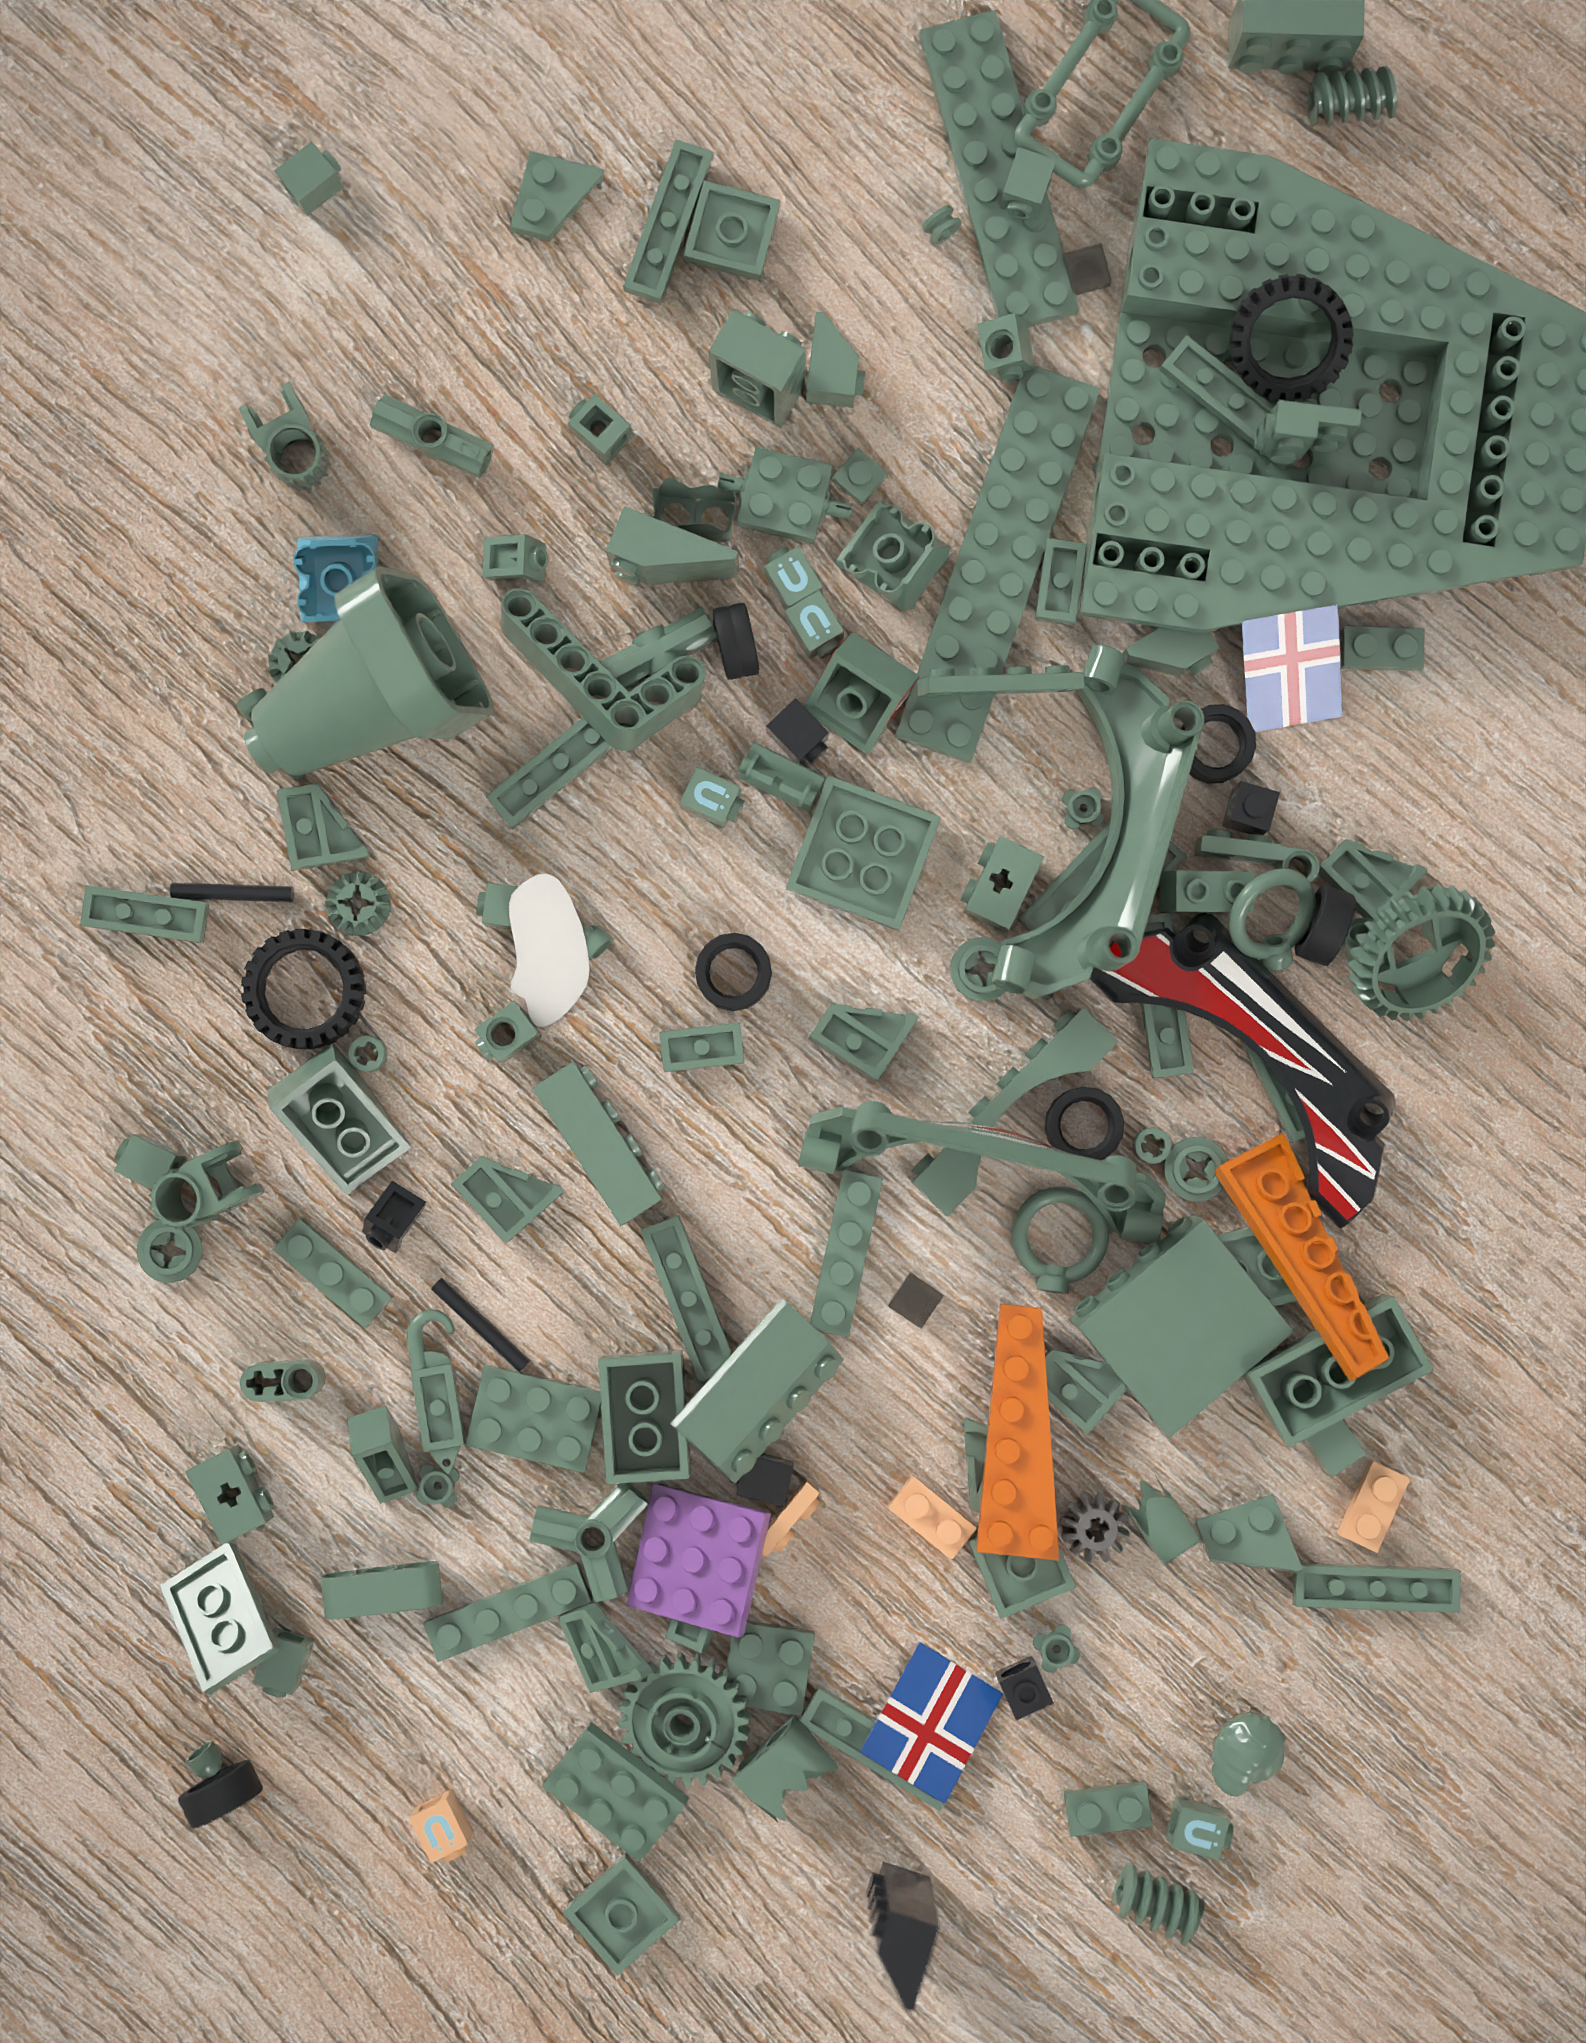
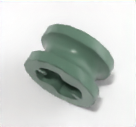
(941, 225)
(371, 1066)
(1147, 1157)

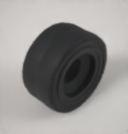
(736, 641)

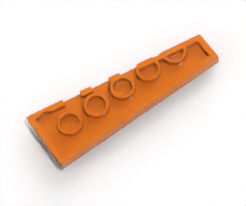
(1279, 1211)
(1018, 1475)

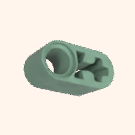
(275, 1369)

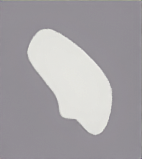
(548, 949)

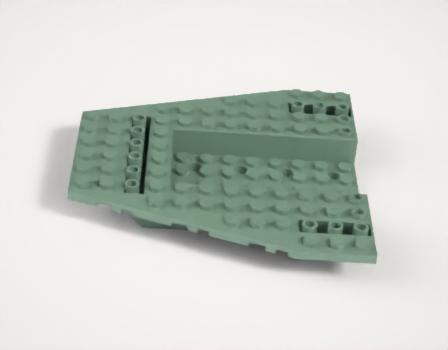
(1475, 448)

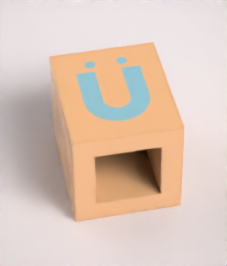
(442, 1827)

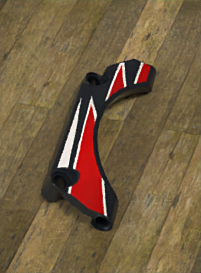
(1310, 1062)

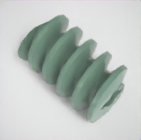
(1350, 93)
(1158, 1902)

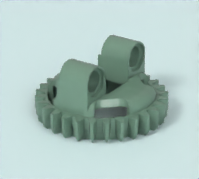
(1419, 982)

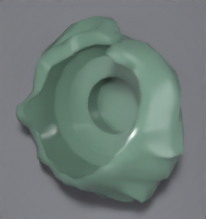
(1246, 1752)

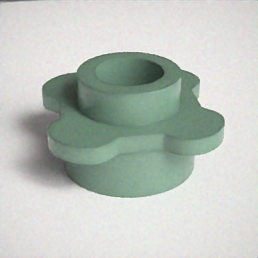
(1089, 798)
(428, 1493)
(1066, 1654)

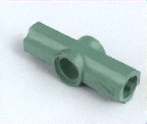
(411, 425)
(659, 647)

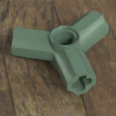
(602, 1562)

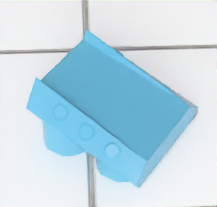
(329, 566)

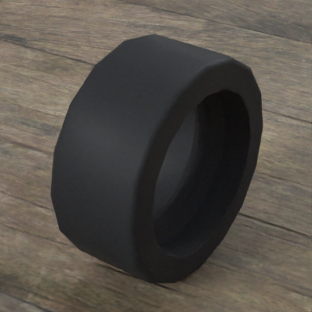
(1247, 745)
(1329, 926)
(741, 942)
(1101, 1099)
(220, 1794)

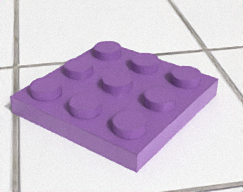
(698, 1559)

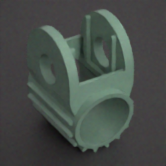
(283, 431)
(167, 1190)

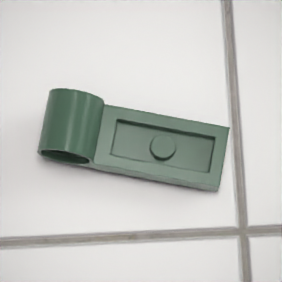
(1255, 849)

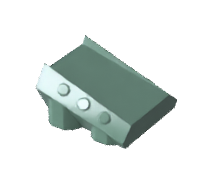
(894, 555)

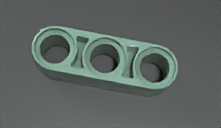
(381, 1590)

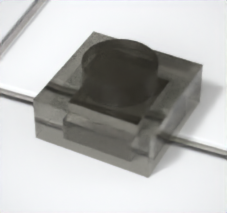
(1087, 269)
(915, 1300)

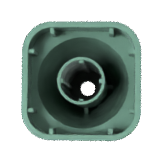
(370, 681)

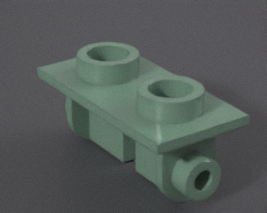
(781, 777)

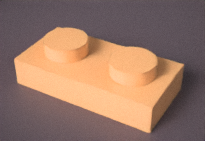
(799, 1505)
(1373, 1506)
(932, 1517)

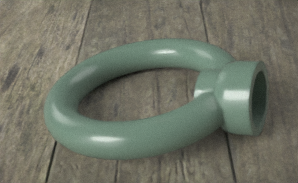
(1276, 949)
(1053, 1277)

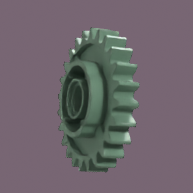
(702, 1696)

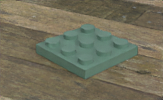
(863, 853)

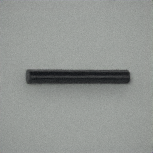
(232, 892)
(480, 1324)

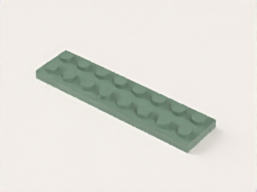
(980, 120)

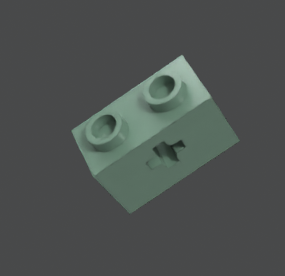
(1020, 868)
(1201, 890)
(237, 1514)

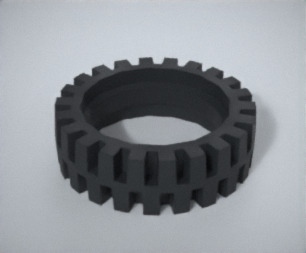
(1331, 365)
(255, 987)

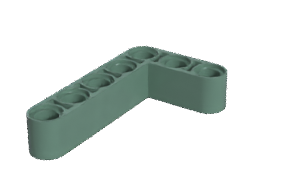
(594, 679)

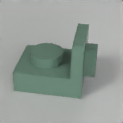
(514, 558)

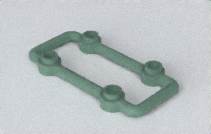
(1106, 148)

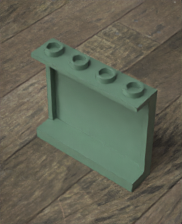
(1181, 1324)

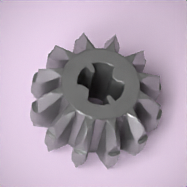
(1081, 1522)

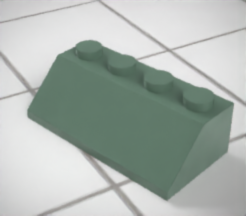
(1307, 1389)
(758, 1391)

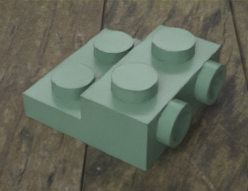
(1297, 426)

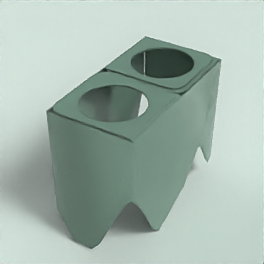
(674, 492)
(1162, 1524)
(782, 1764)

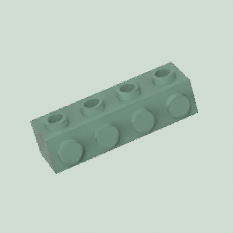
(598, 1143)

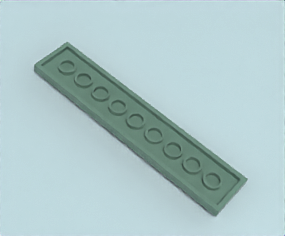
(1000, 556)

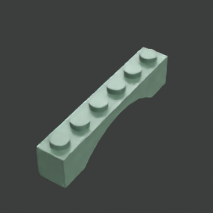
(1072, 1050)

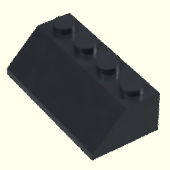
(903, 1927)

